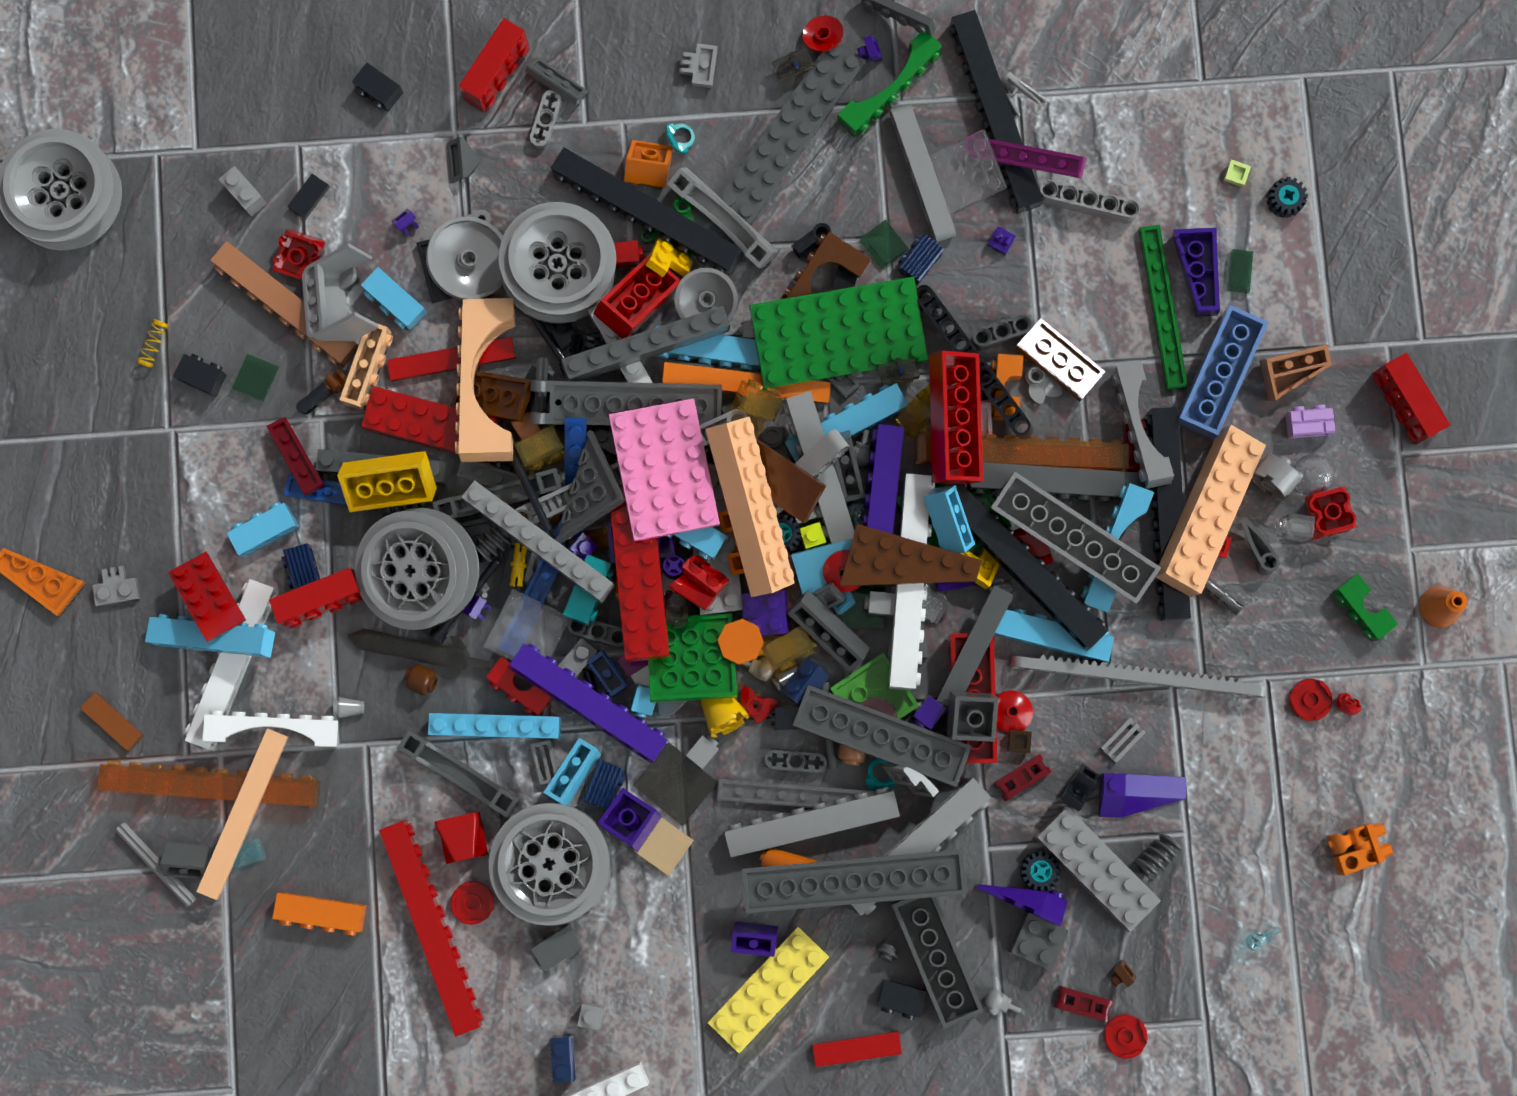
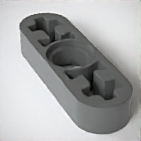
(811, 768)

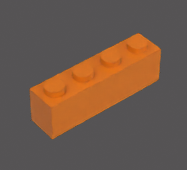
(319, 912)

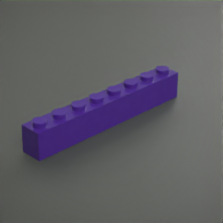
(587, 703)

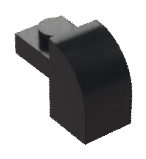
(1079, 787)

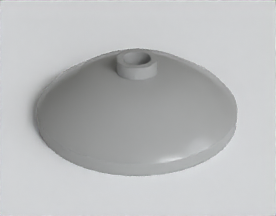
(702, 282)

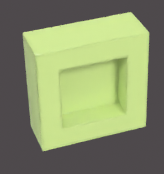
(1237, 173)

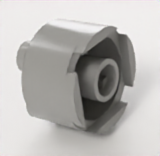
(1276, 476)

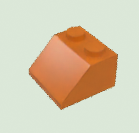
(648, 163)

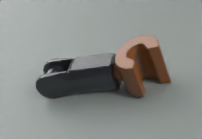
(334, 383)

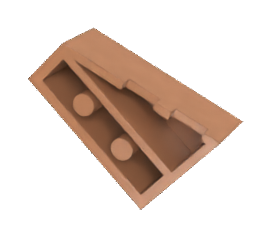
(1292, 369)

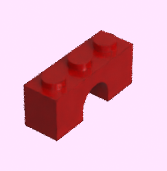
(504, 678)

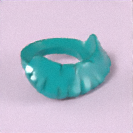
(681, 148)
(872, 782)

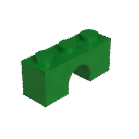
(1351, 596)

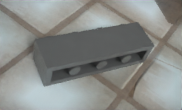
(828, 630)

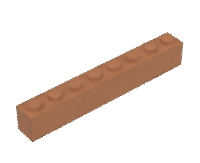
(276, 299)

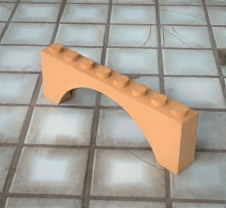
(478, 435)

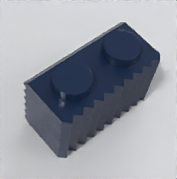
(920, 259)
(301, 565)
(607, 674)
(807, 674)
(604, 784)
(562, 1058)

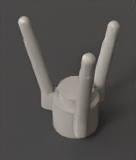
(1013, 84)

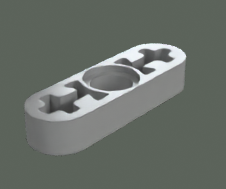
(541, 111)

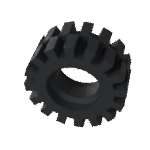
(584, 339)

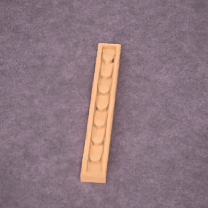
(242, 814)

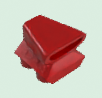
(1331, 512)
(699, 582)
(462, 837)

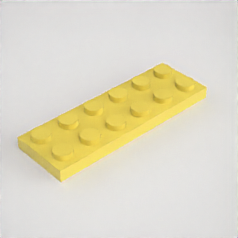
(768, 990)

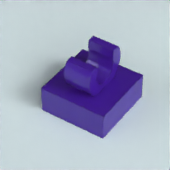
(871, 49)
(403, 220)
(1001, 240)
(475, 606)

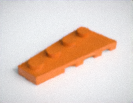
(41, 582)

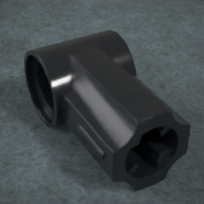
(808, 242)

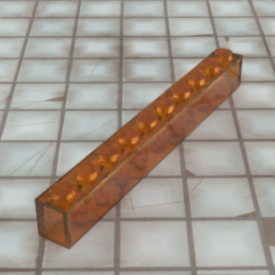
(1036, 452)
(203, 784)

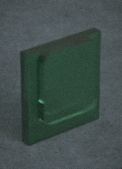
(883, 244)
(255, 377)

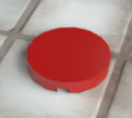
(1310, 699)
(472, 902)
(1125, 1036)

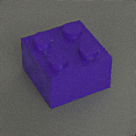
(767, 612)
(629, 819)

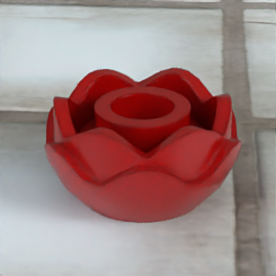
(1347, 704)

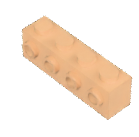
(365, 368)

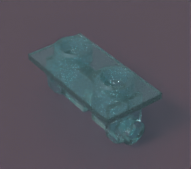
(250, 853)

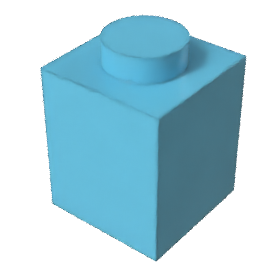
(641, 701)

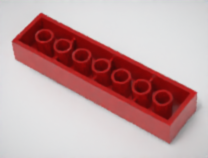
(639, 591)

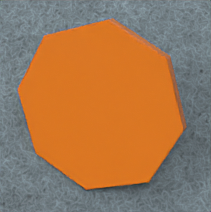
(740, 641)

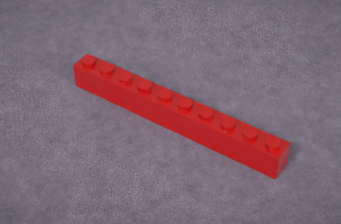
(431, 928)

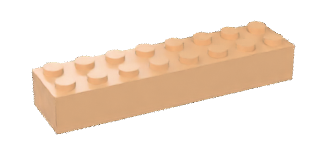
(750, 506)
(1210, 511)

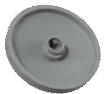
(465, 258)

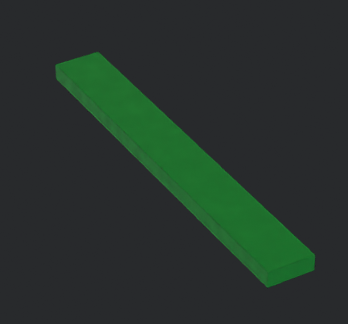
(1163, 307)

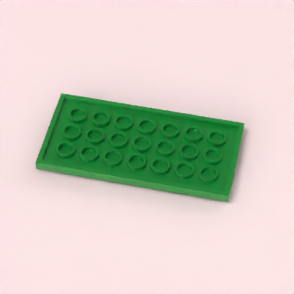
(837, 332)

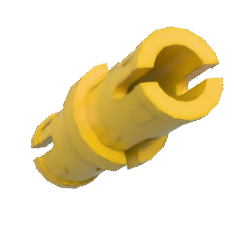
(518, 565)

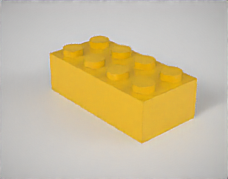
(387, 481)

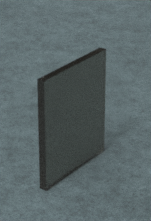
(675, 784)

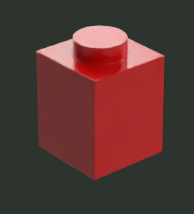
(628, 254)

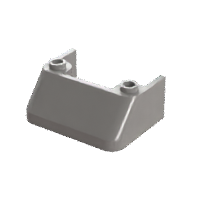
(326, 298)

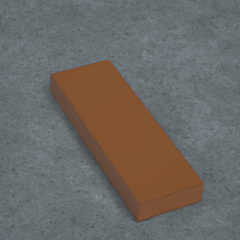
(111, 721)

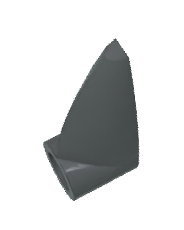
(1260, 548)

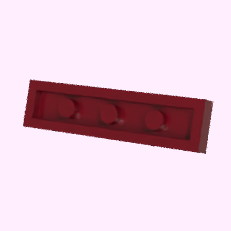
(295, 456)

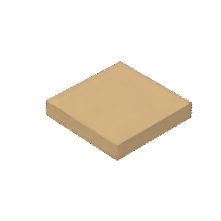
(665, 846)

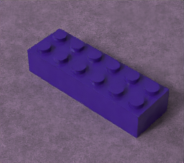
(884, 477)

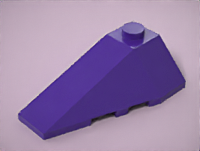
(1039, 903)

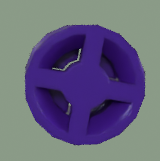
(673, 562)

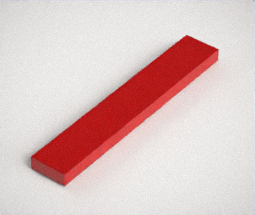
(446, 360)

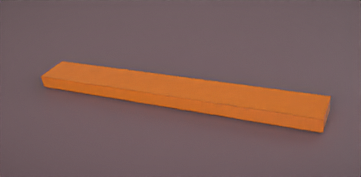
(732, 379)

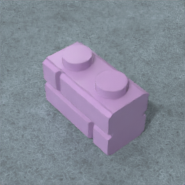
(1310, 422)

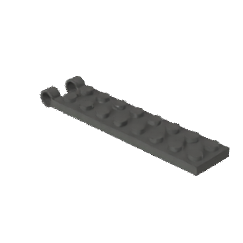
(599, 399)

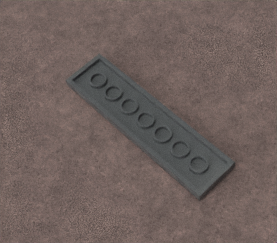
(882, 736)

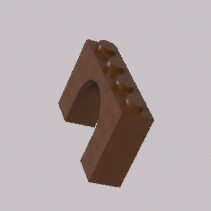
(830, 250)

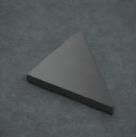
(592, 491)

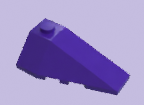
(1132, 793)

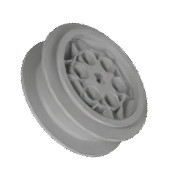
(50, 155)
(577, 232)
(446, 548)
(588, 872)

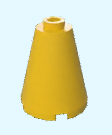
(723, 715)

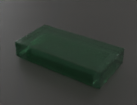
(1240, 271)

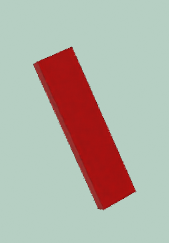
(857, 1049)

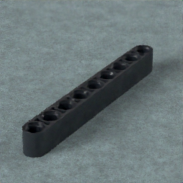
(994, 383)

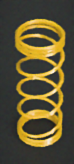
(158, 323)

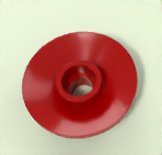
(822, 27)
(832, 568)
(1023, 708)

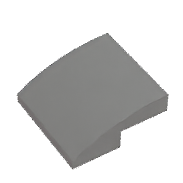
(916, 782)

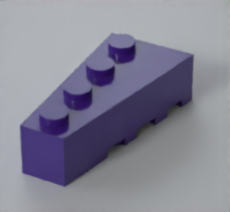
(1199, 264)

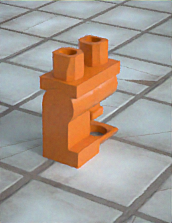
(1366, 848)

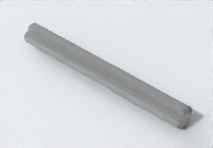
(153, 863)

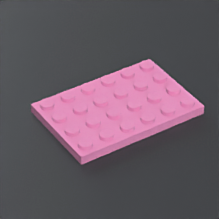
(664, 470)

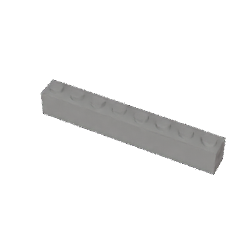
(808, 431)
(538, 542)
(811, 823)

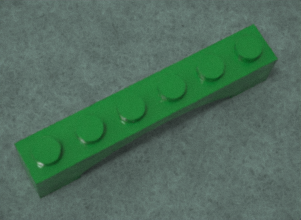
(858, 115)

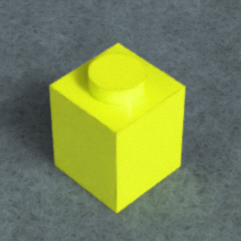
(812, 536)

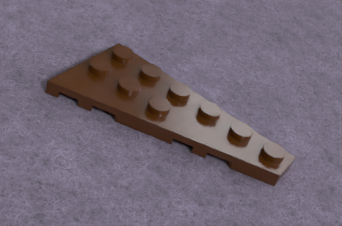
(895, 560)

